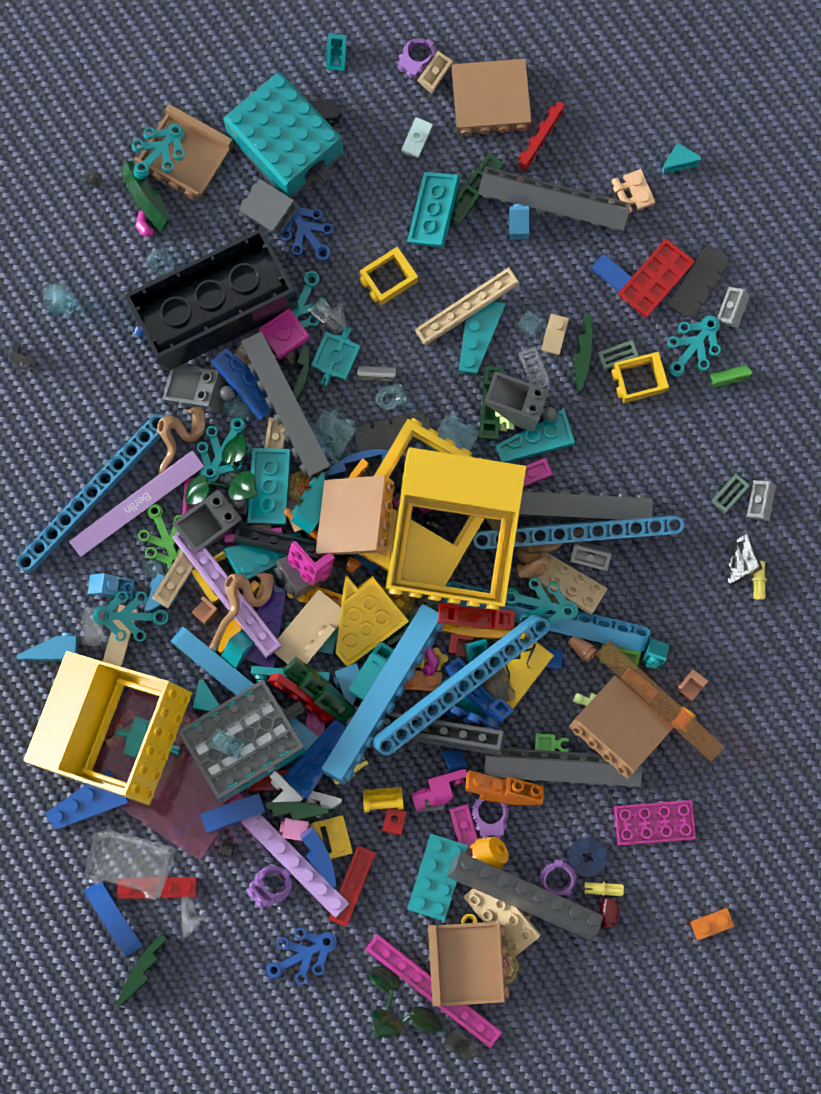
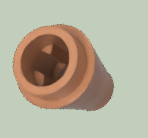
(584, 649)

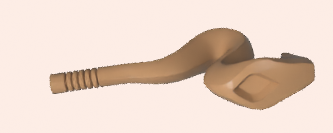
(168, 422)
(535, 561)
(231, 585)

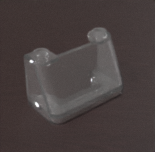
(129, 862)

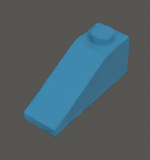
(52, 649)

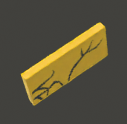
(526, 668)

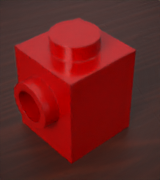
(394, 821)

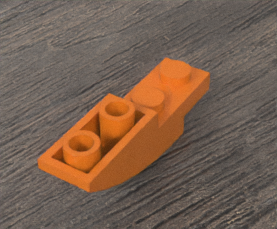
(506, 791)

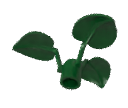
(242, 486)
(387, 1024)

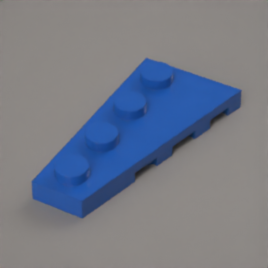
(242, 381)
(307, 770)
(84, 804)

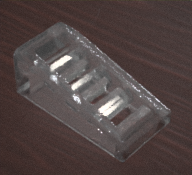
(539, 378)

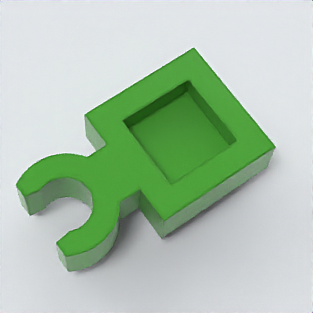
(548, 743)

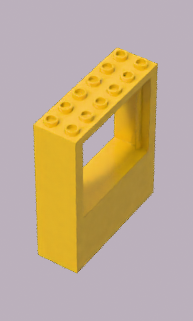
(460, 487)
(427, 555)
(79, 718)

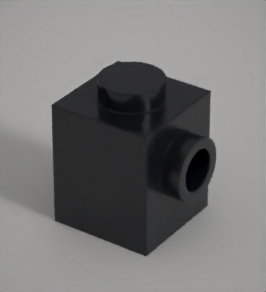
(329, 111)

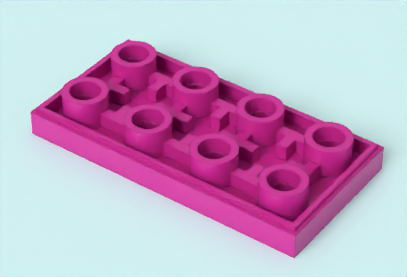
(654, 822)

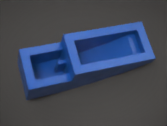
(232, 813)
(319, 855)

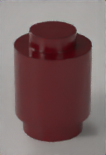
(610, 910)

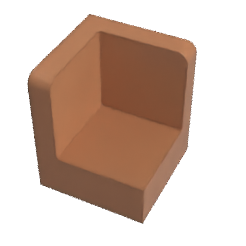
(205, 611)
(692, 685)

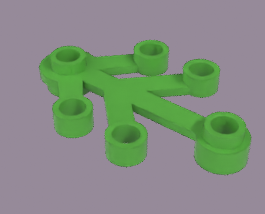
(166, 542)

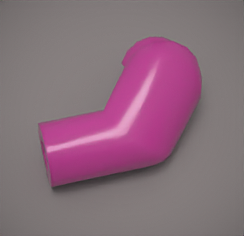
(142, 226)
(431, 664)

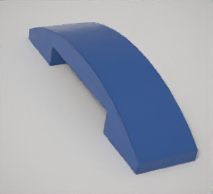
(339, 468)
(480, 698)
(113, 918)

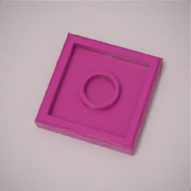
(284, 333)

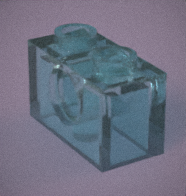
(58, 299)

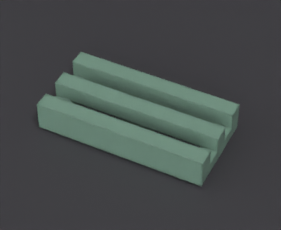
(607, 351)
(720, 505)

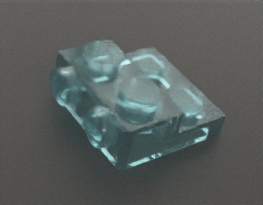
(453, 429)
(334, 433)

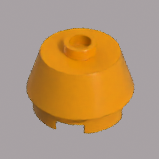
(490, 851)

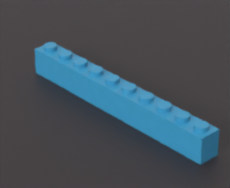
(382, 695)

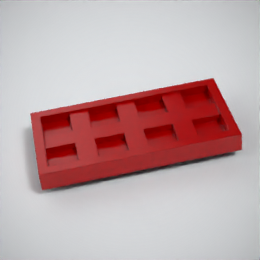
(656, 278)

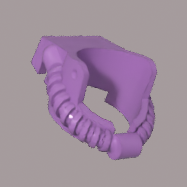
(413, 67)
(486, 830)
(566, 891)
(261, 894)

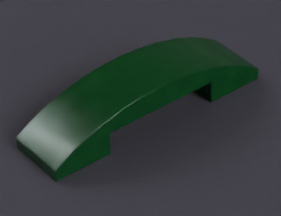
(304, 363)
(489, 422)

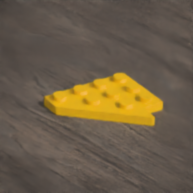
(365, 619)

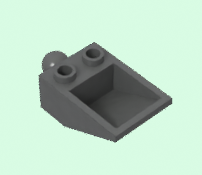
(197, 388)
(517, 400)
(207, 521)

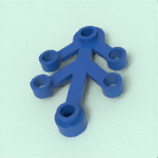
(305, 228)
(470, 718)
(305, 954)

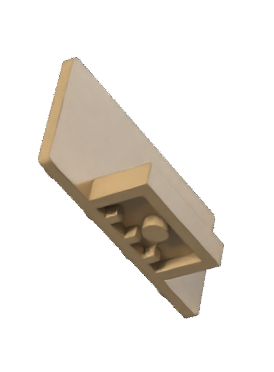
(573, 585)
(309, 629)
(518, 928)

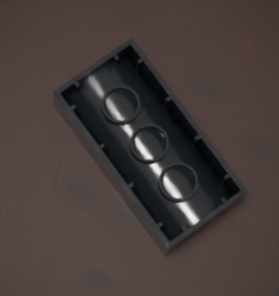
(212, 300)

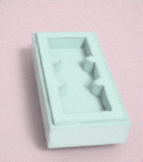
(417, 138)

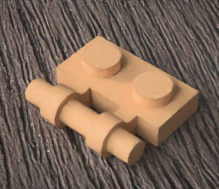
(638, 189)

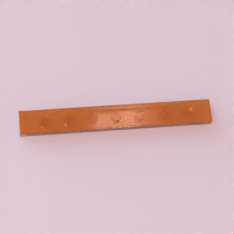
(660, 701)

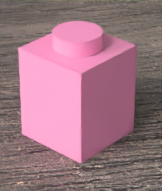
(293, 828)

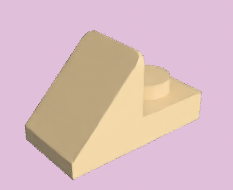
(554, 334)

